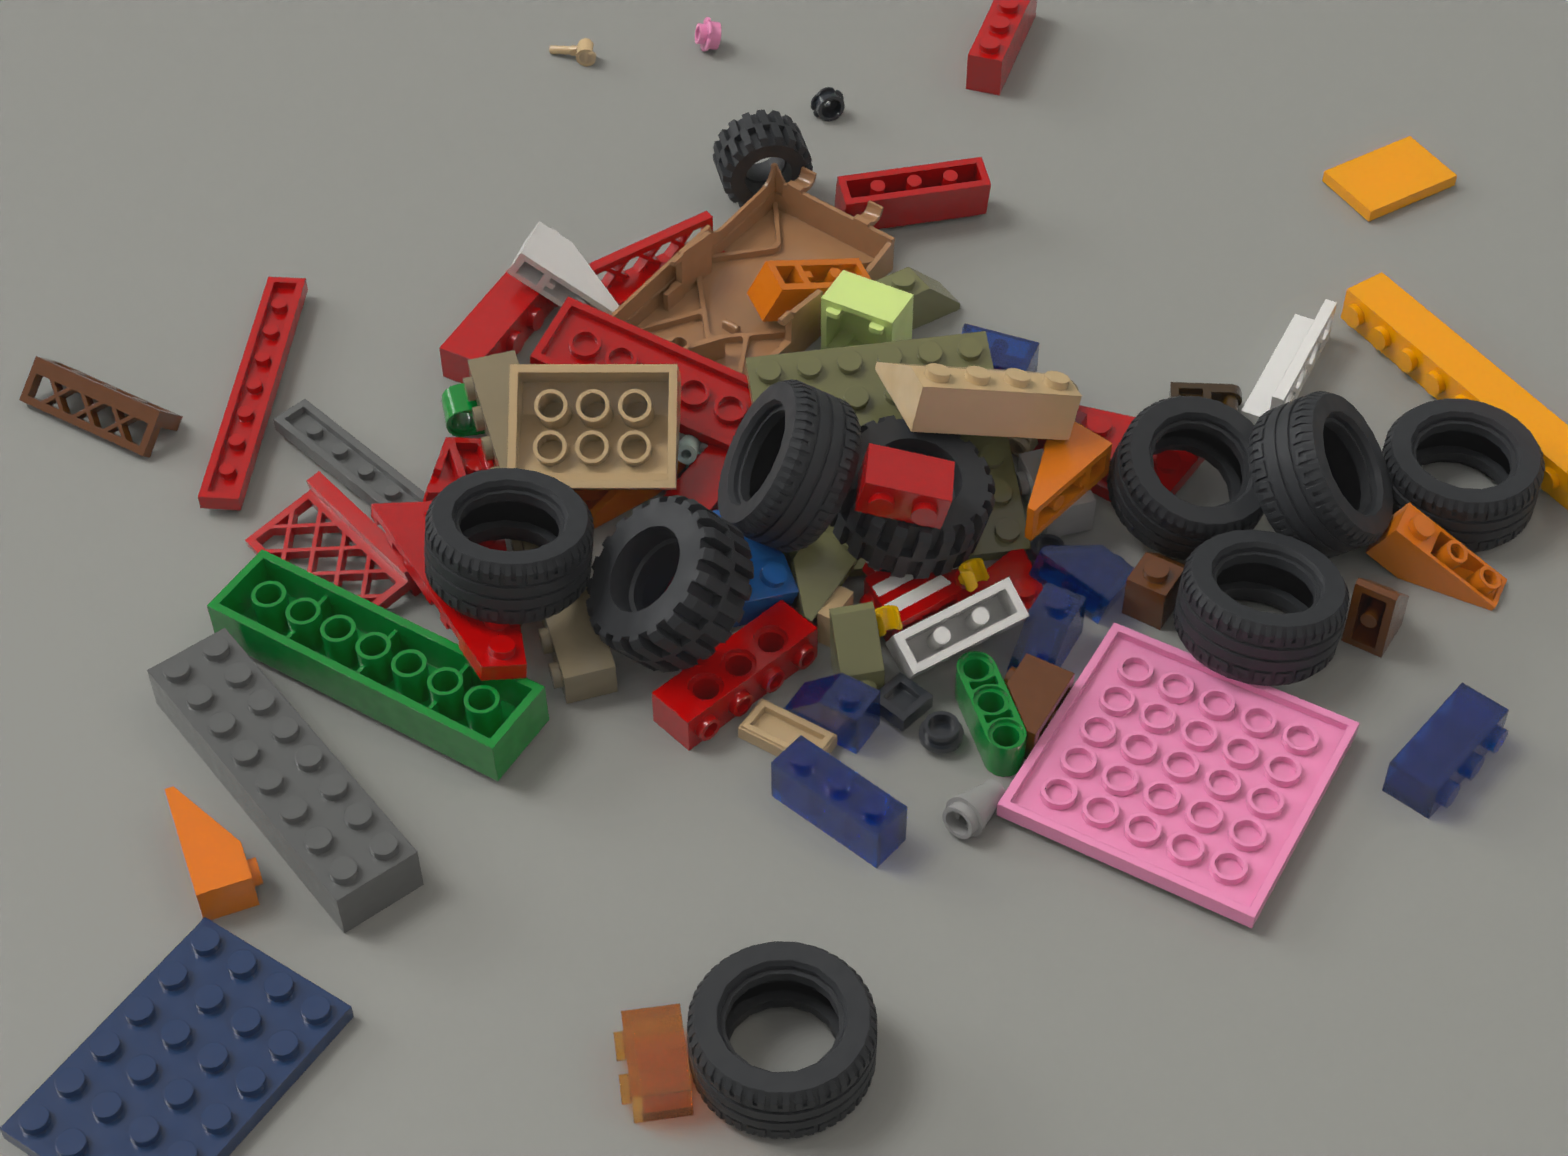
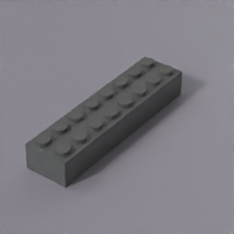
(286, 780)

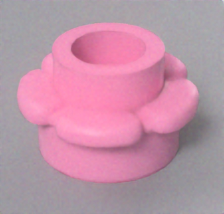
(708, 34)

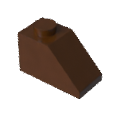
(1152, 589)
(1374, 616)
(1037, 693)

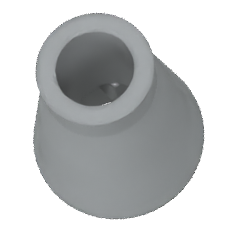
(971, 810)

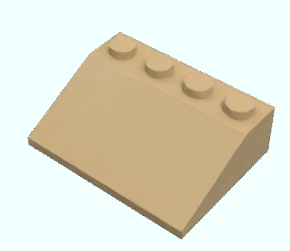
(982, 400)
(596, 424)

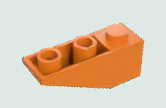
(1432, 558)

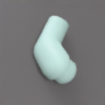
(688, 449)

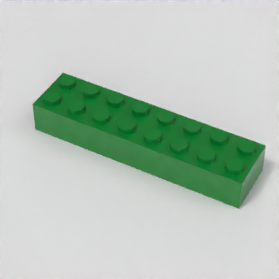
(378, 664)

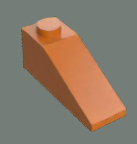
(788, 282)
(1065, 475)
(214, 859)

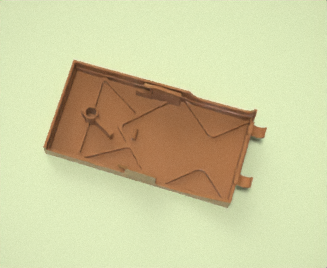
(703, 295)

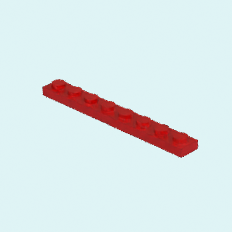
(253, 394)

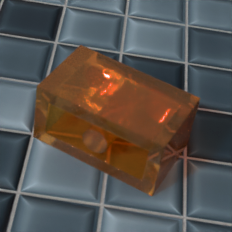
(656, 1063)

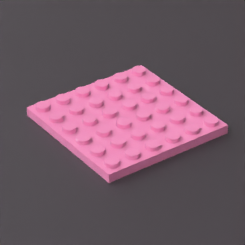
(1179, 774)

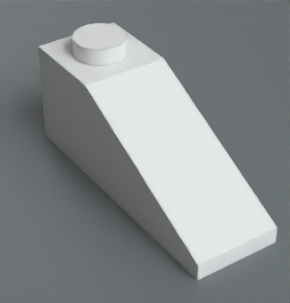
(559, 270)

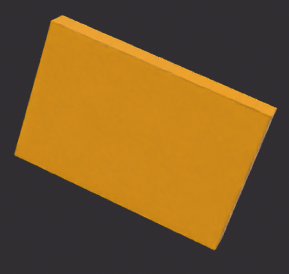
(1389, 178)

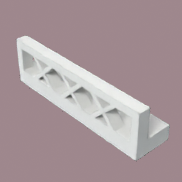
(1291, 362)

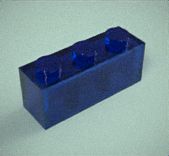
(1446, 751)
(839, 801)

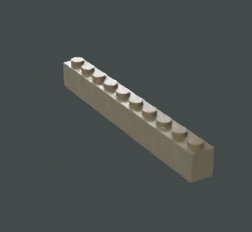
(580, 658)

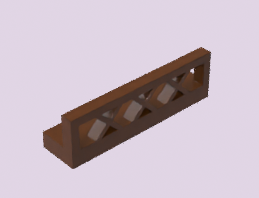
(106, 395)

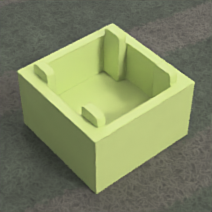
(864, 312)

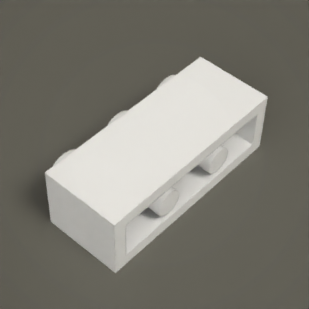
(957, 629)

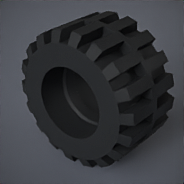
(755, 139)

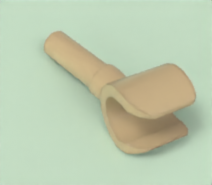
(582, 51)

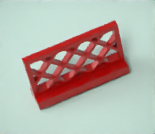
(355, 528)

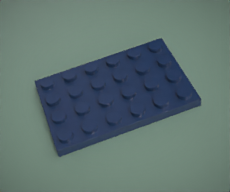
(184, 1057)

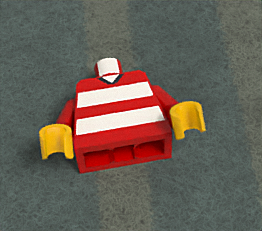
(909, 600)

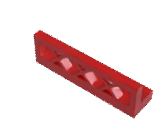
(623, 283)

